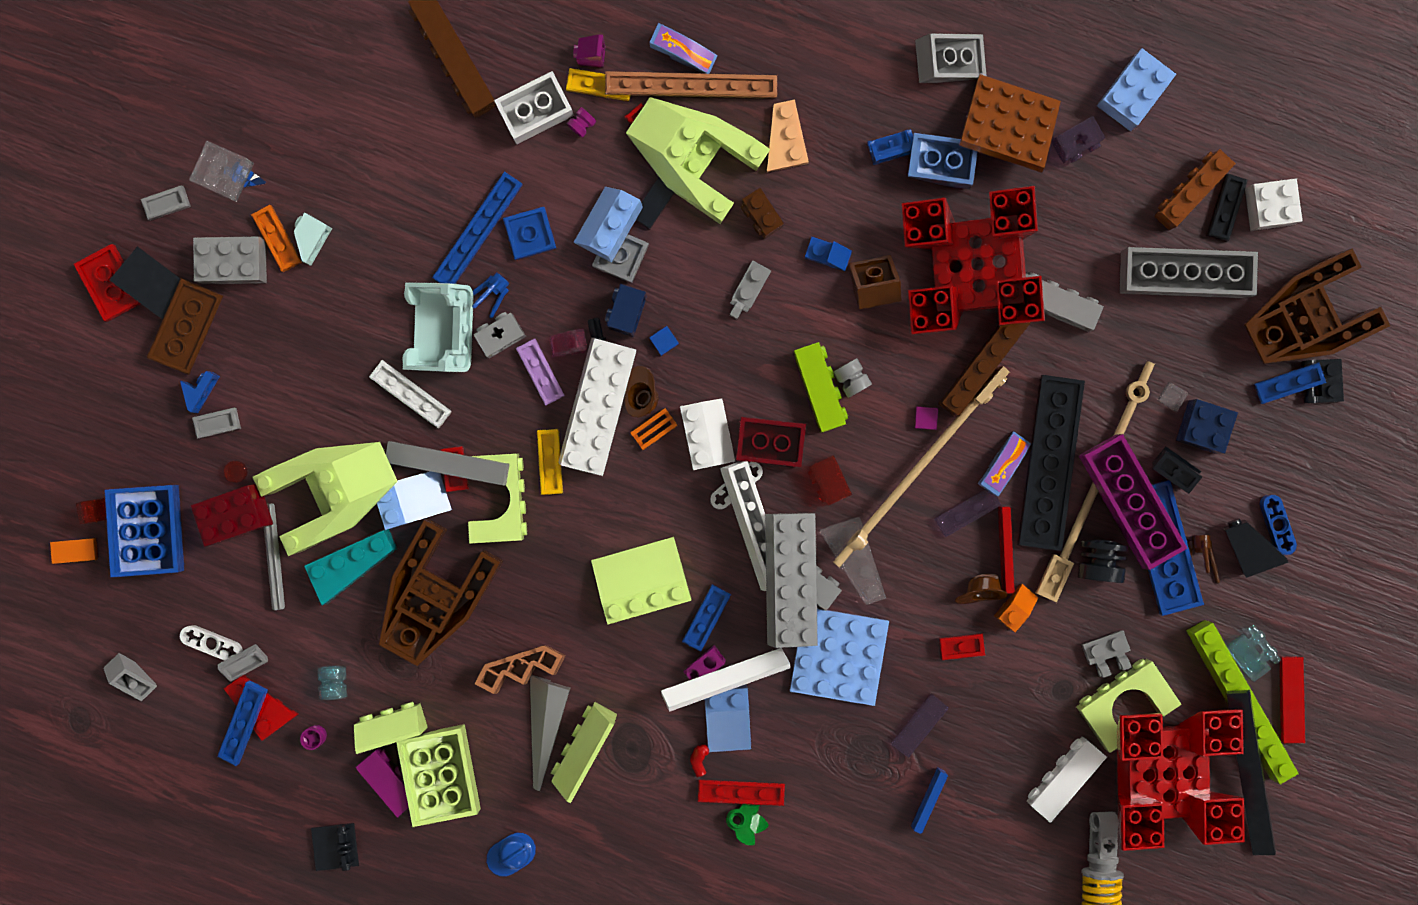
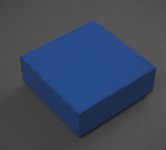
(664, 340)

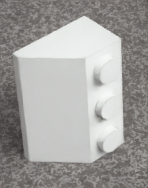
(707, 434)

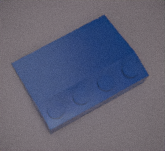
(144, 530)

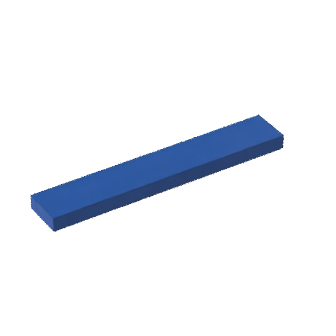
(478, 229)

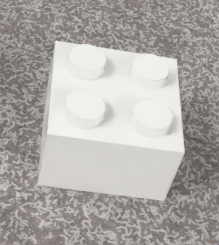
(1273, 204)

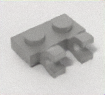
(1107, 647)

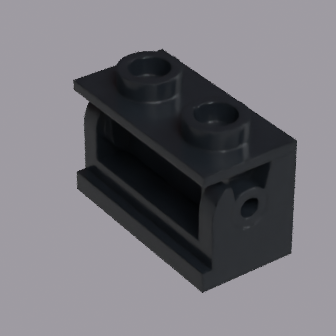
(1177, 470)

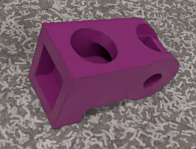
(705, 664)

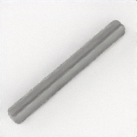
(273, 562)

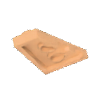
(786, 138)

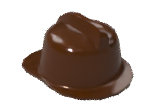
(640, 392)
(982, 588)

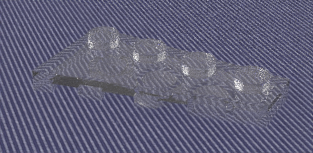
(860, 564)

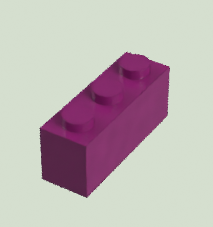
(385, 780)

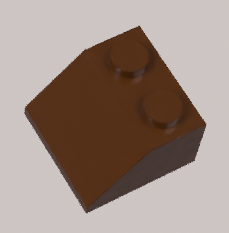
(875, 282)

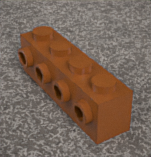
(1191, 193)

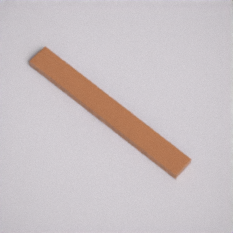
(691, 85)

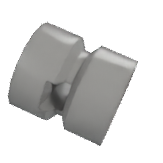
(852, 378)

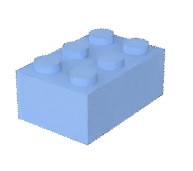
(1136, 89)

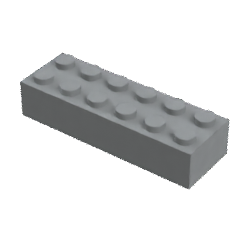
(1188, 272)
(791, 580)

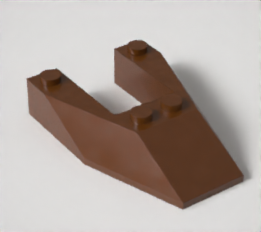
(1302, 320)
(425, 607)

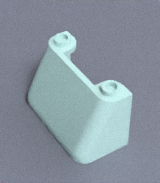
(441, 327)

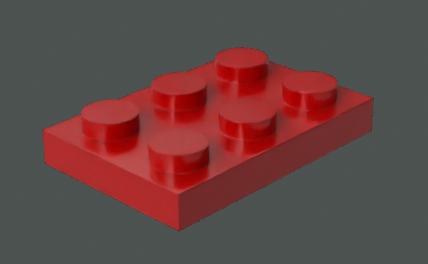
(96, 275)

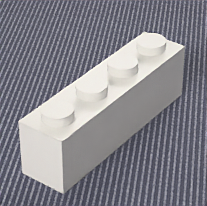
(1066, 778)

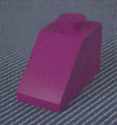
(590, 51)

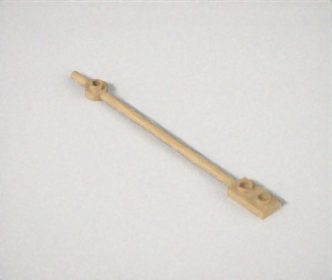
(858, 540)
(1059, 566)

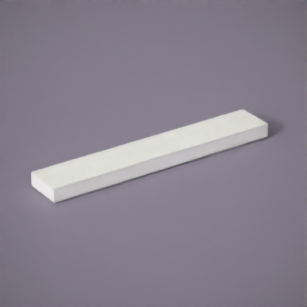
(725, 679)

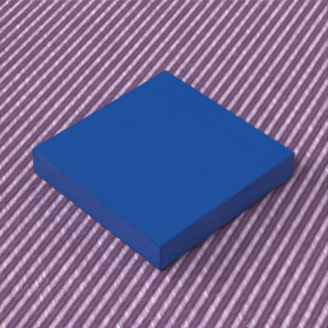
(529, 233)

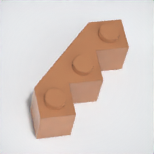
(519, 667)

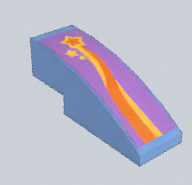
(682, 49)
(1004, 464)

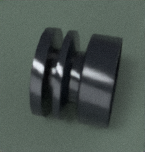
(1103, 561)

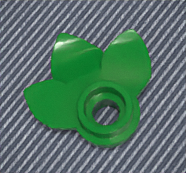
(749, 823)

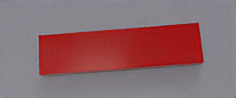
(1006, 549)
(1292, 699)
(741, 792)

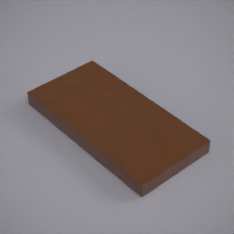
(185, 326)

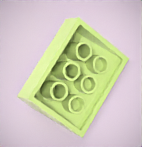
(640, 580)
(583, 750)
(438, 776)

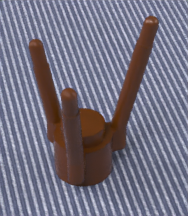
(1203, 545)

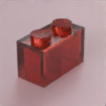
(829, 480)

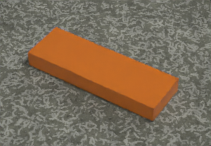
(276, 238)

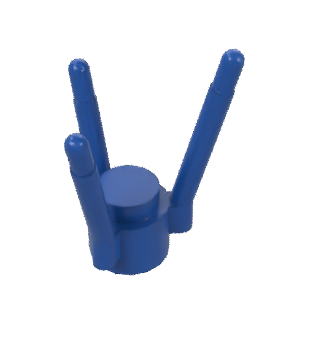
(495, 284)

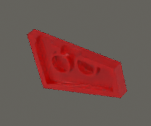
(272, 713)

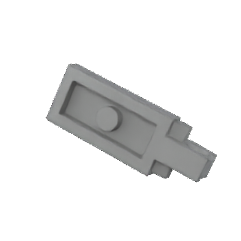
(749, 288)

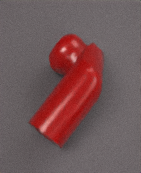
(697, 758)

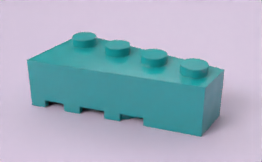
(344, 567)

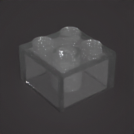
(221, 171)

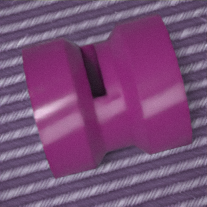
(582, 121)
(309, 738)

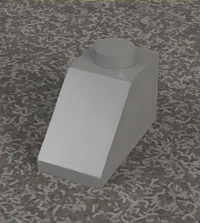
(129, 677)

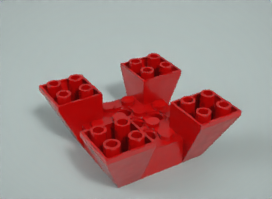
(932, 226)
(1176, 778)

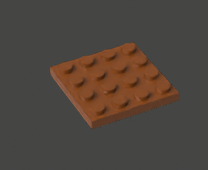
(1010, 123)

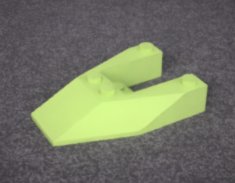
(682, 145)
(344, 483)

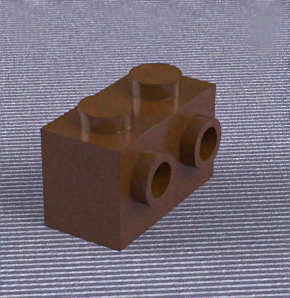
(762, 213)

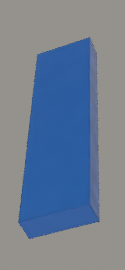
(242, 723)

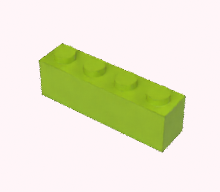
(819, 387)

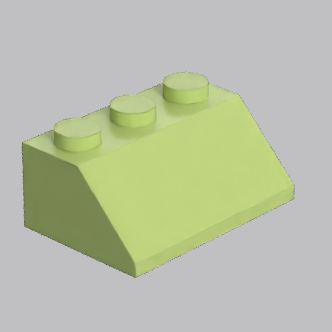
(389, 727)

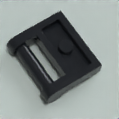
(1333, 388)

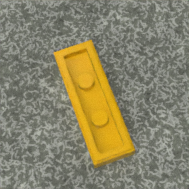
(590, 83)
(549, 456)

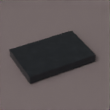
(147, 281)

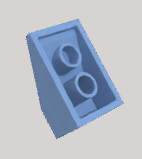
(942, 161)
(728, 720)

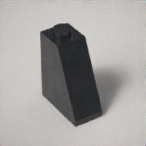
(1252, 548)

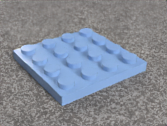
(846, 659)

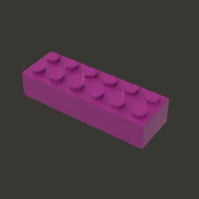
(1133, 502)

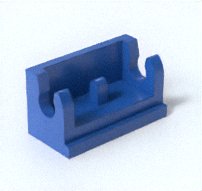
(891, 147)

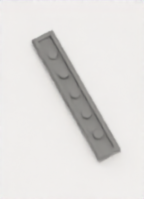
(447, 463)

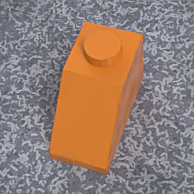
(1017, 608)

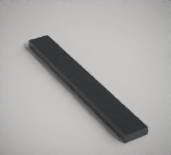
(1253, 778)

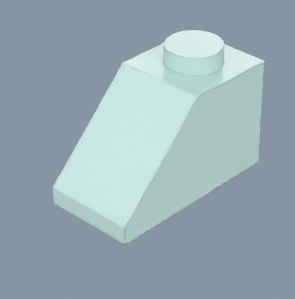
(310, 237)

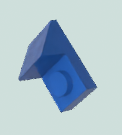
(828, 253)
(196, 396)

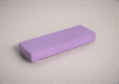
(540, 372)

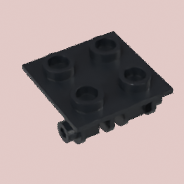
(335, 847)

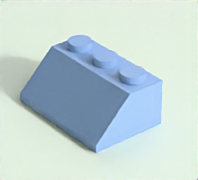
(609, 223)

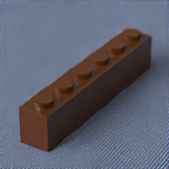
(453, 55)
(981, 367)

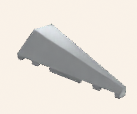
(547, 708)

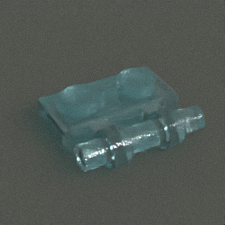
(1249, 658)

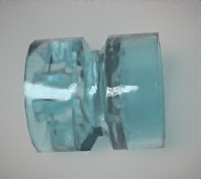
(332, 682)

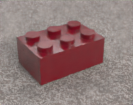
(770, 442)
(231, 515)

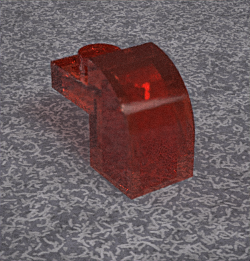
(91, 511)

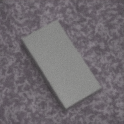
(165, 203)
(216, 423)
(242, 663)

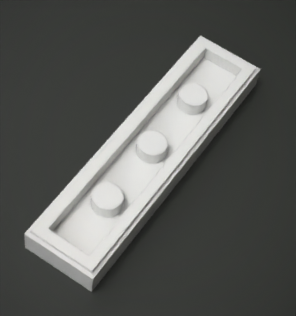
(410, 394)

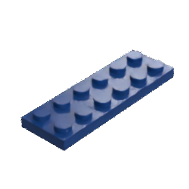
(1175, 579)

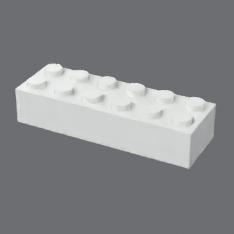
(597, 406)

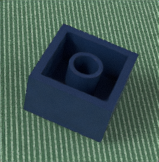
(626, 310)
(1206, 426)

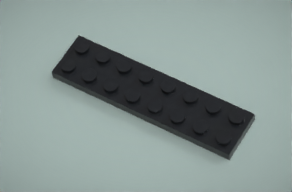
(1051, 462)

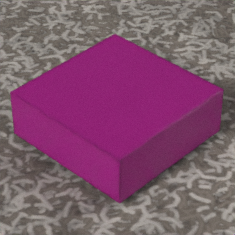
(926, 418)

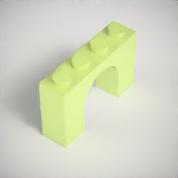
(510, 525)
(1098, 707)

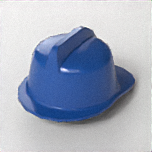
(511, 854)

